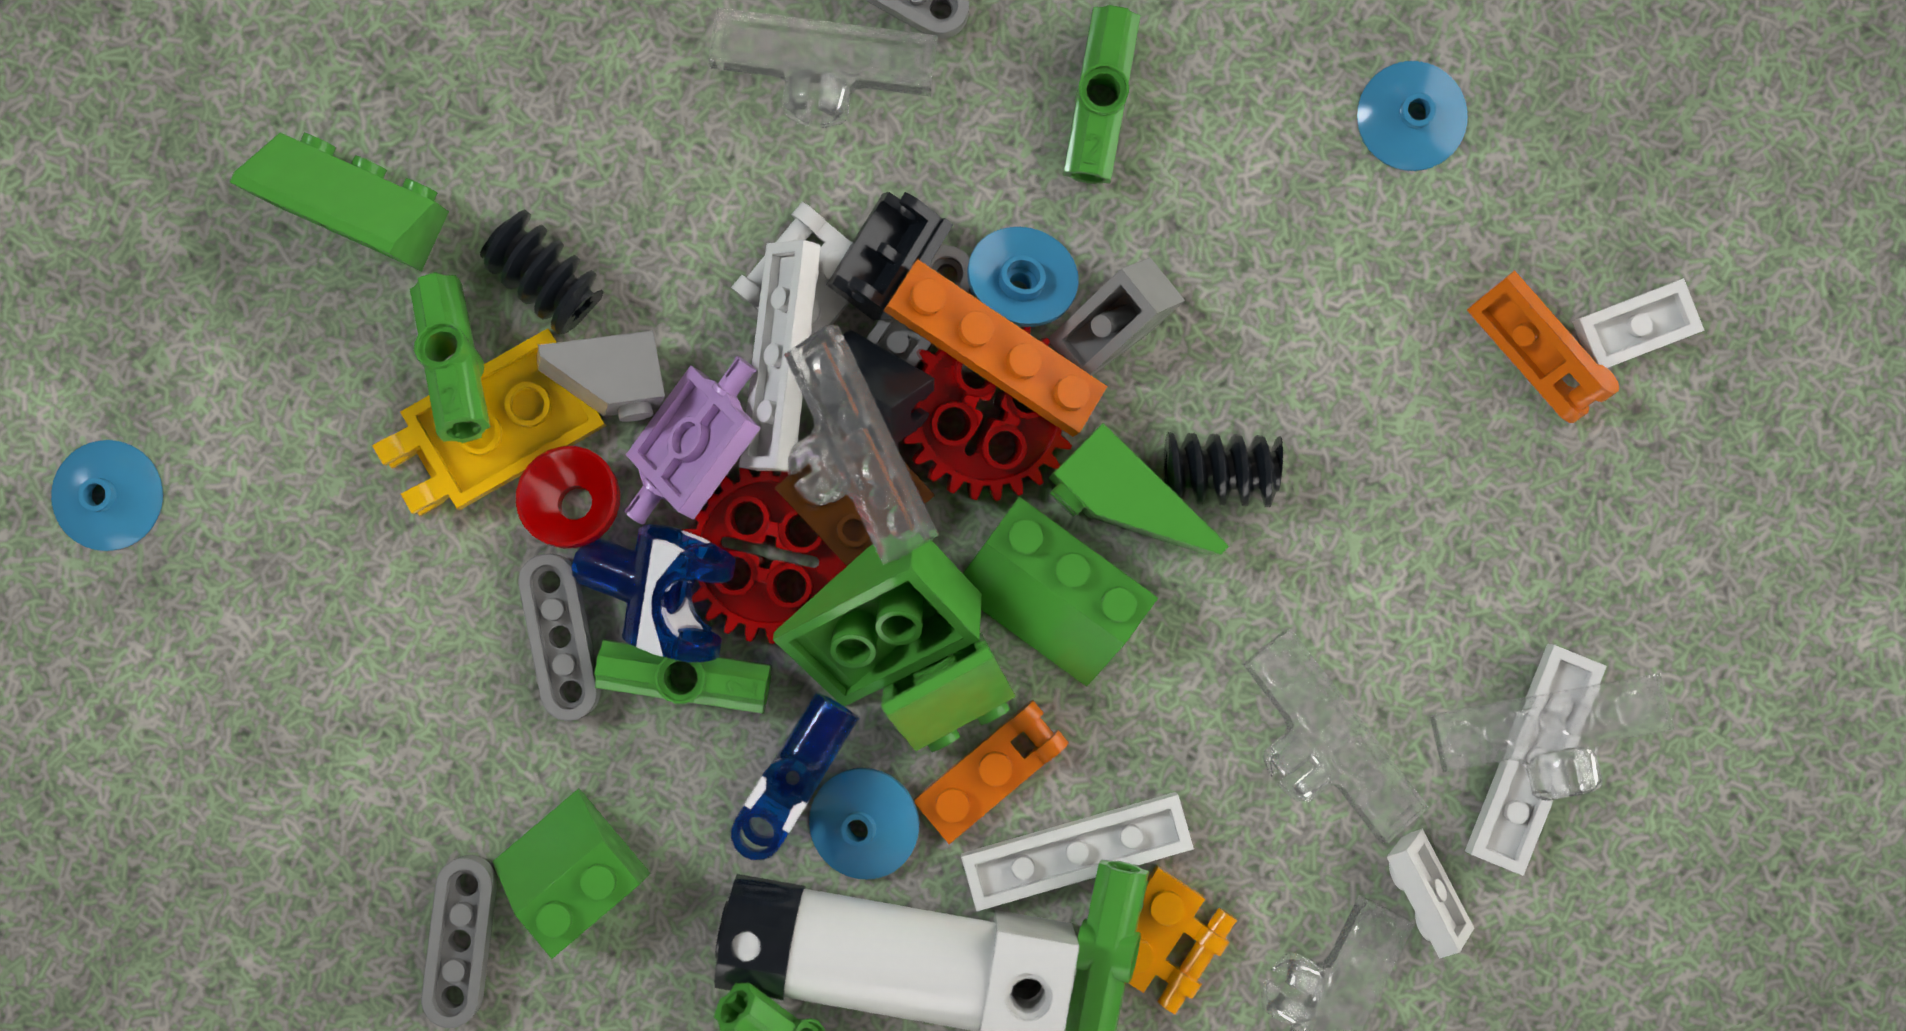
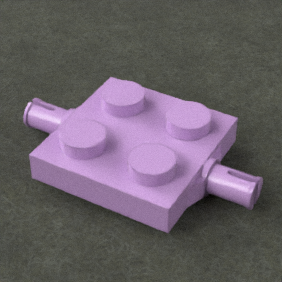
(692, 442)

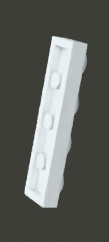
(782, 324)
(1511, 814)
(1074, 850)

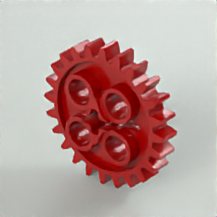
(1032, 433)
(759, 602)

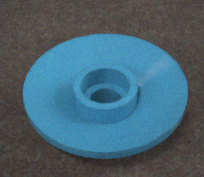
(1390, 129)
(1026, 257)
(130, 500)
(877, 802)

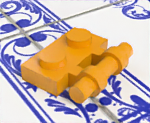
(1165, 916)

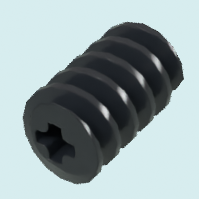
(539, 274)
(1223, 469)

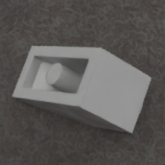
(1117, 316)
(608, 373)

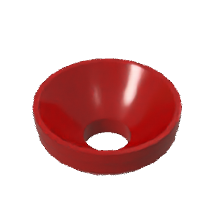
(545, 486)

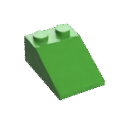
(1121, 490)
(882, 622)
(948, 695)

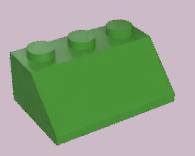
(345, 197)
(1057, 592)

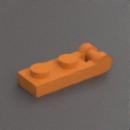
(1542, 348)
(989, 773)

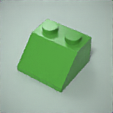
(567, 873)

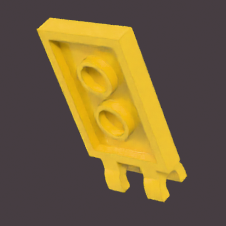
(525, 418)

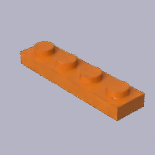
(995, 348)

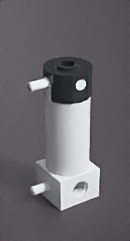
(896, 958)

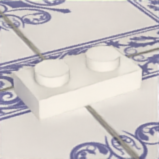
(1639, 324)
(1431, 894)

